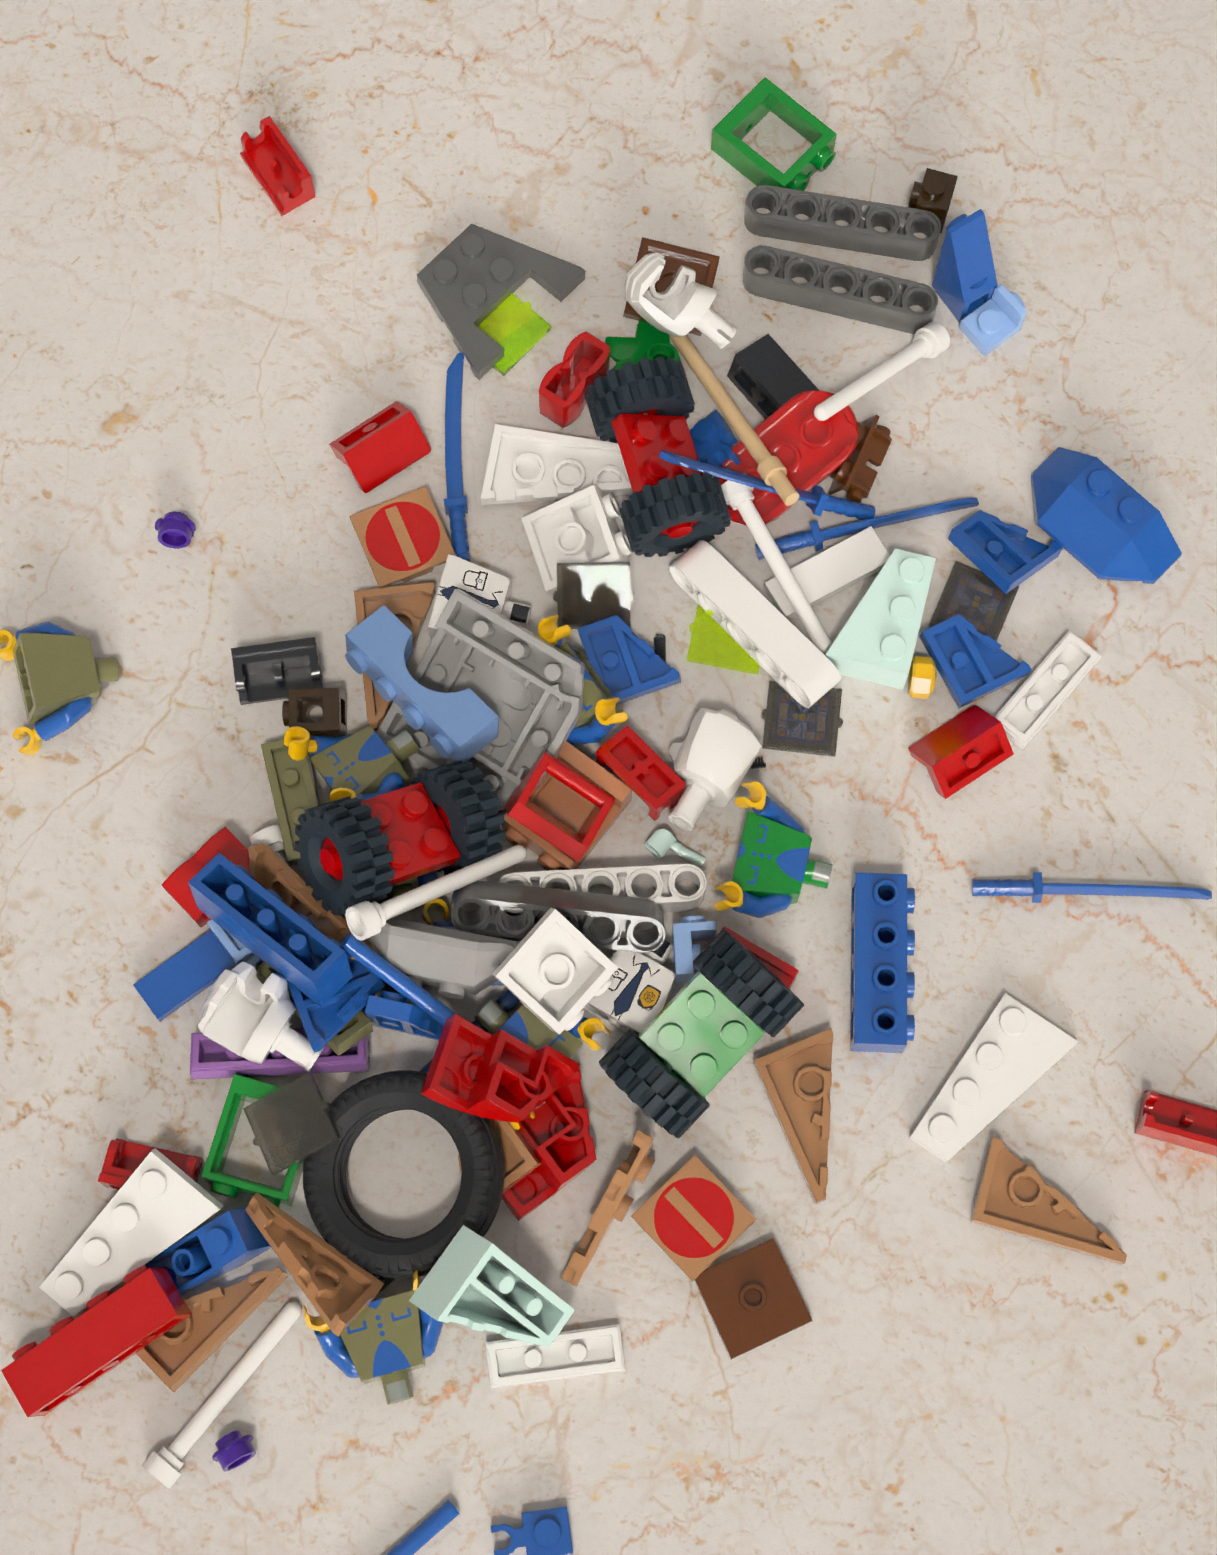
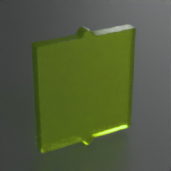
(514, 329)
(715, 647)

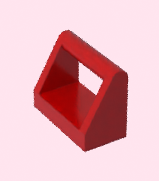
(546, 825)

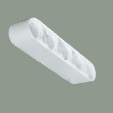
(755, 623)
(621, 882)

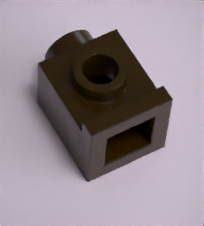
(934, 193)
(333, 704)

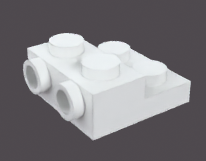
(576, 532)
(556, 972)

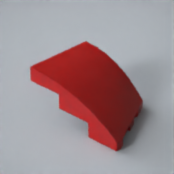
(492, 1073)
(561, 1143)

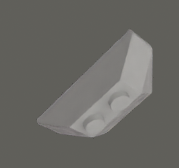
(442, 956)

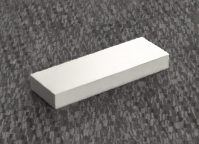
(832, 570)
(1047, 689)
(569, 1356)

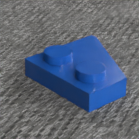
(1002, 549)
(624, 660)
(970, 661)
(394, 1013)
(325, 1022)

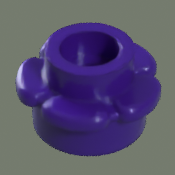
(175, 530)
(234, 1450)

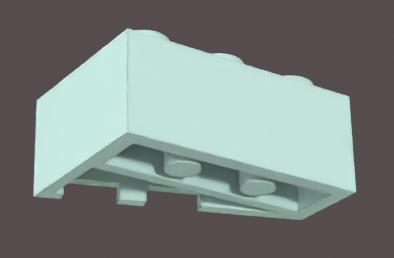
(885, 625)
(490, 1292)

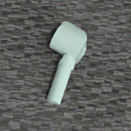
(663, 841)

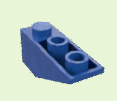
(965, 266)
(212, 1250)

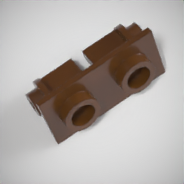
(854, 474)

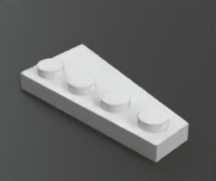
(549, 466)
(995, 1070)
(135, 1226)

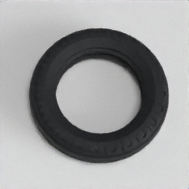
(327, 1185)

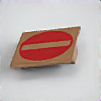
(402, 537)
(693, 1218)

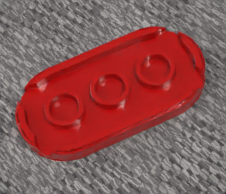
(803, 444)

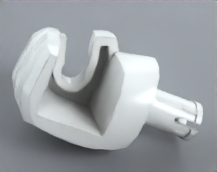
(679, 306)
(711, 763)
(254, 1017)

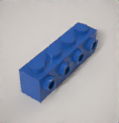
(271, 929)
(880, 963)

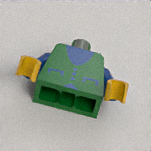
(770, 859)

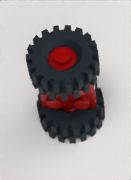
(646, 413)
(367, 846)

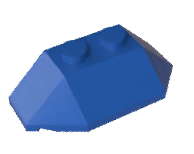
(1101, 519)

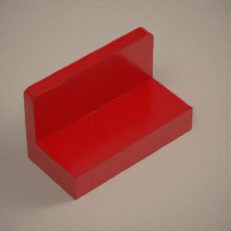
(381, 446)
(962, 750)

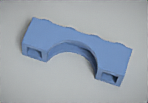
(454, 721)

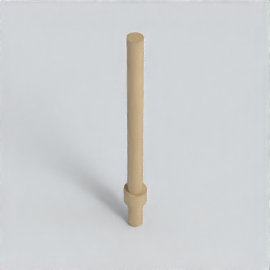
(769, 466)

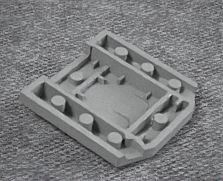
(515, 674)

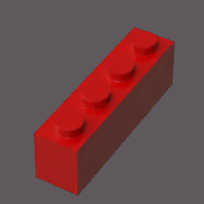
(95, 1341)

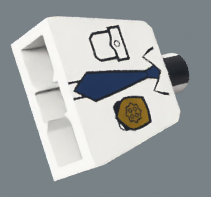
(481, 584)
(637, 990)

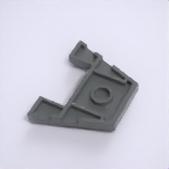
(476, 276)

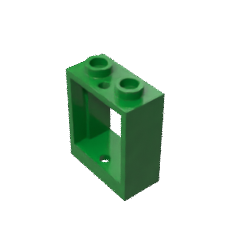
(761, 100)
(243, 1090)

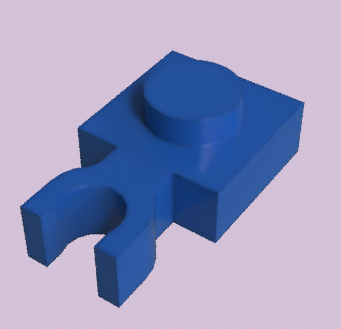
(713, 440)
(542, 1533)

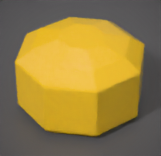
(922, 677)

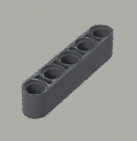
(827, 209)
(824, 275)
(579, 906)

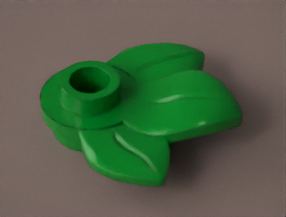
(646, 344)

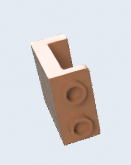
(569, 809)

